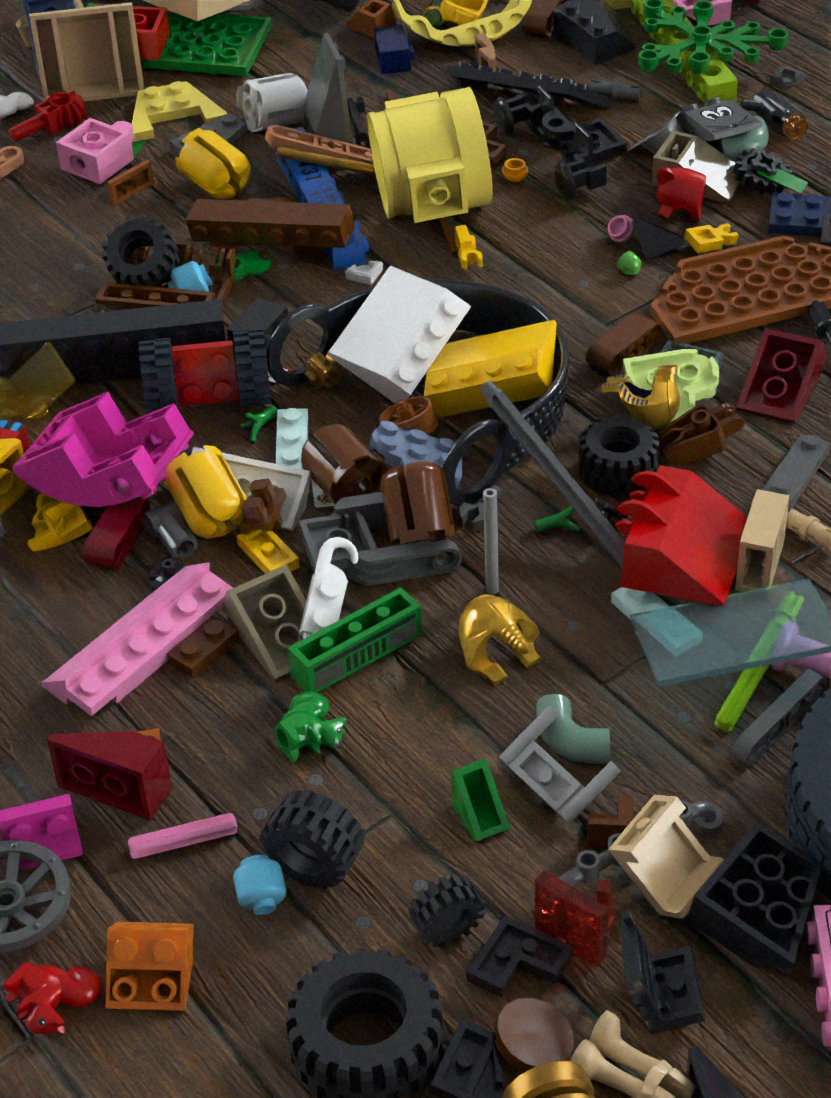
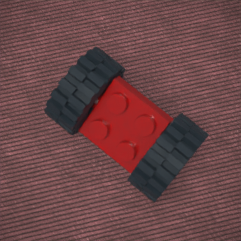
(205, 372)

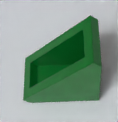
(478, 800)

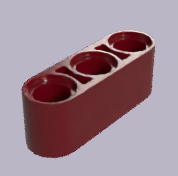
(115, 533)

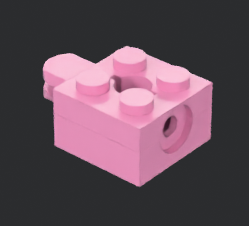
(96, 149)

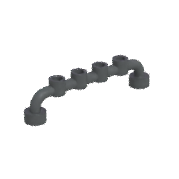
(706, 823)

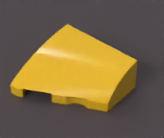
(57, 523)

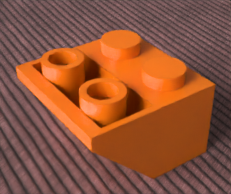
(148, 965)

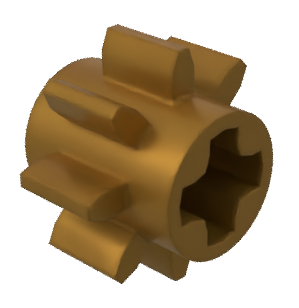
(323, 371)

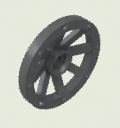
(16, 898)

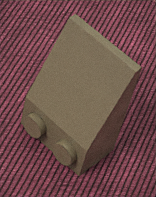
(268, 617)

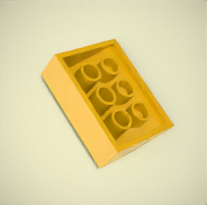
(513, 359)

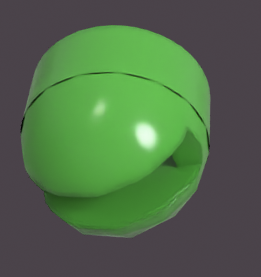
(629, 263)

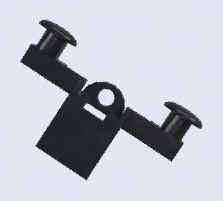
(584, 141)

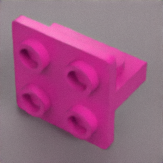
(45, 823)

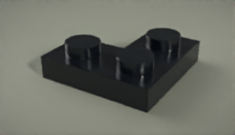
(517, 947)

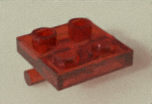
(575, 916)

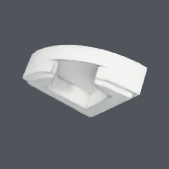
(366, 273)

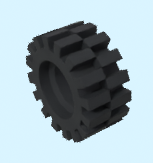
(446, 910)

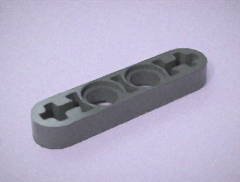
(779, 717)

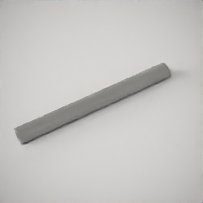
(491, 540)

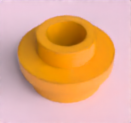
(514, 169)

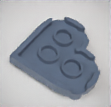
(408, 446)

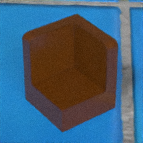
(603, 826)

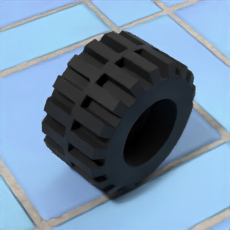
(131, 236)
(616, 452)
(312, 838)

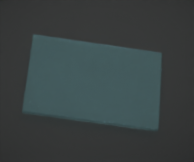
(742, 634)

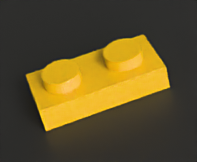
(267, 550)

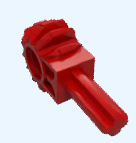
(52, 115)

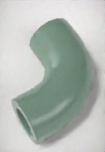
(734, 145)
(570, 739)

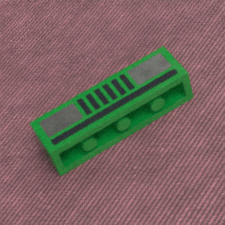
(355, 641)

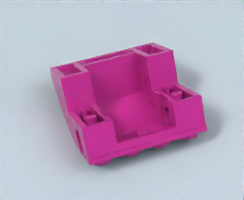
(99, 458)

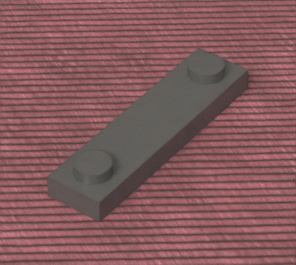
(798, 467)

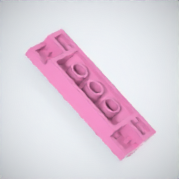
(139, 640)

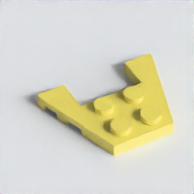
(170, 103)

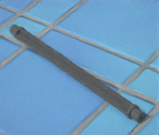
(555, 471)

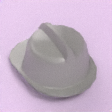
(655, 140)

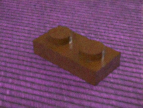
(203, 646)

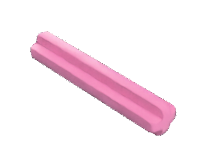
(182, 835)

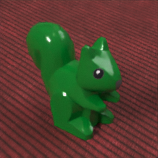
(304, 726)

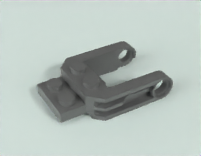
(352, 521)

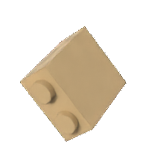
(762, 541)

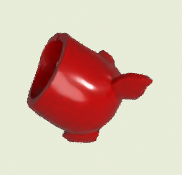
(680, 190)

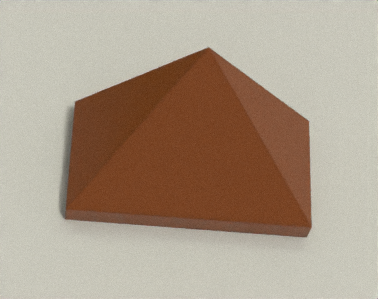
(130, 182)

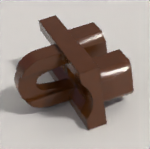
(263, 508)

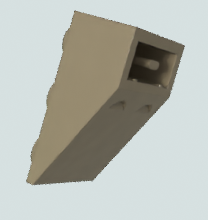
(696, 154)

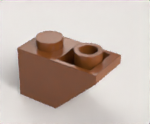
(373, 14)

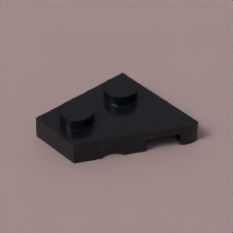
(469, 1065)

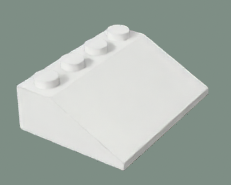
(398, 332)

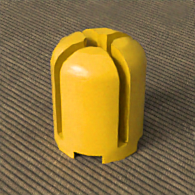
(213, 164)
(206, 492)

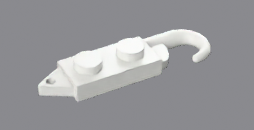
(326, 589)

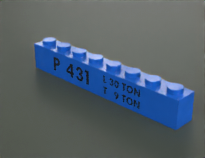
(313, 185)

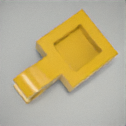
(467, 247)

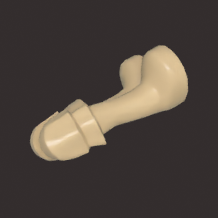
(606, 1042)

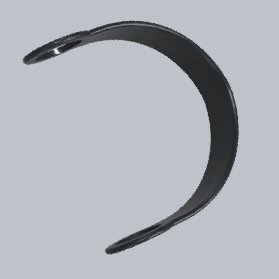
(490, 312)

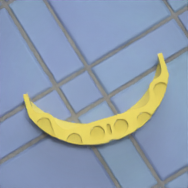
(464, 35)

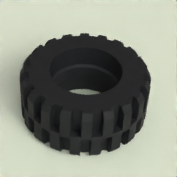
(358, 985)

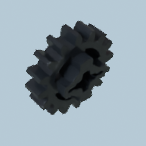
(749, 163)

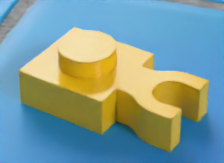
(709, 239)

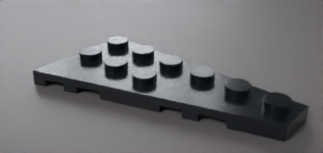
(527, 82)

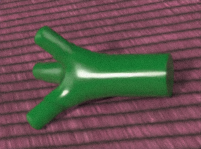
(258, 421)
(559, 520)

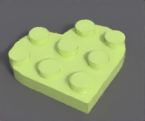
(695, 377)

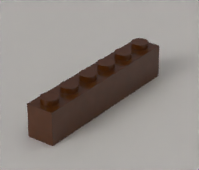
(270, 223)

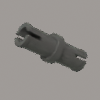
(615, 90)

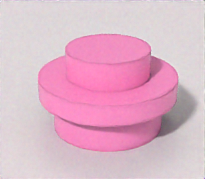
(620, 228)

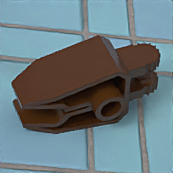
(699, 433)

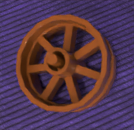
(412, 414)

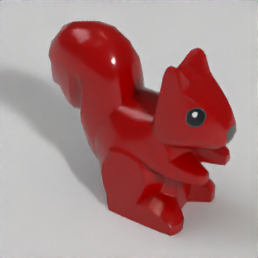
(45, 988)

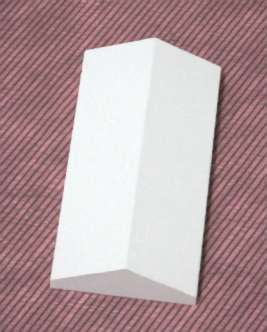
(293, 480)

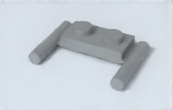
(547, 776)

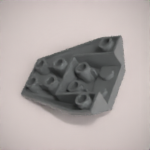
(326, 98)

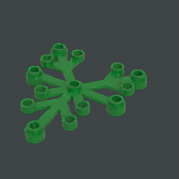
(702, 37)

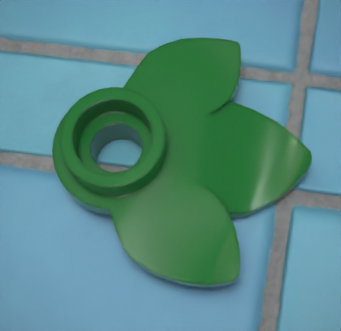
(249, 264)

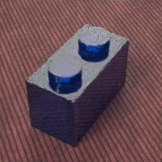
(393, 49)

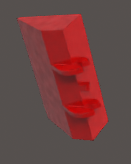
(680, 537)

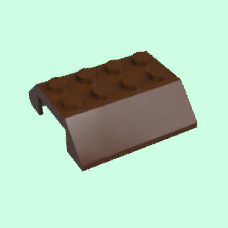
(126, 296)

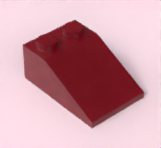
(782, 375)
(113, 768)

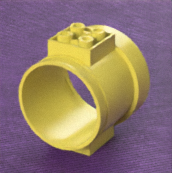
(431, 155)

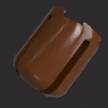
(355, 459)
(417, 503)

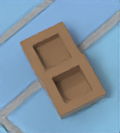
(485, 51)

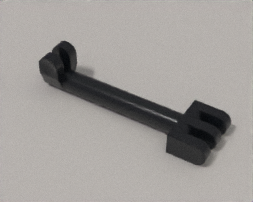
(360, 132)

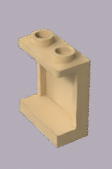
(664, 856)

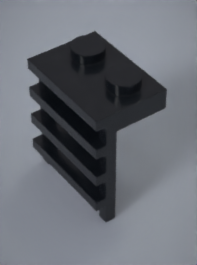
(662, 983)

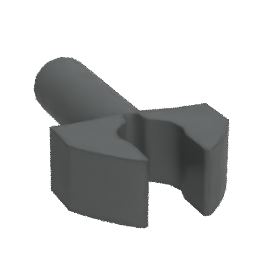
(470, 511)

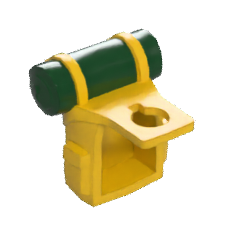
(454, 10)

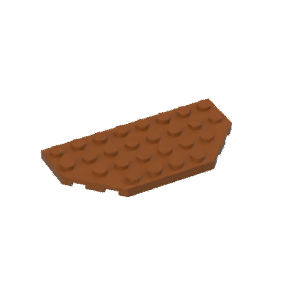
(742, 288)

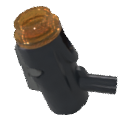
(777, 113)

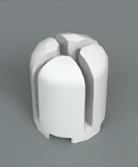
(272, 101)

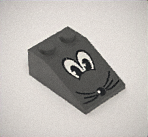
(716, 119)

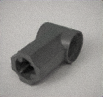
(169, 526)

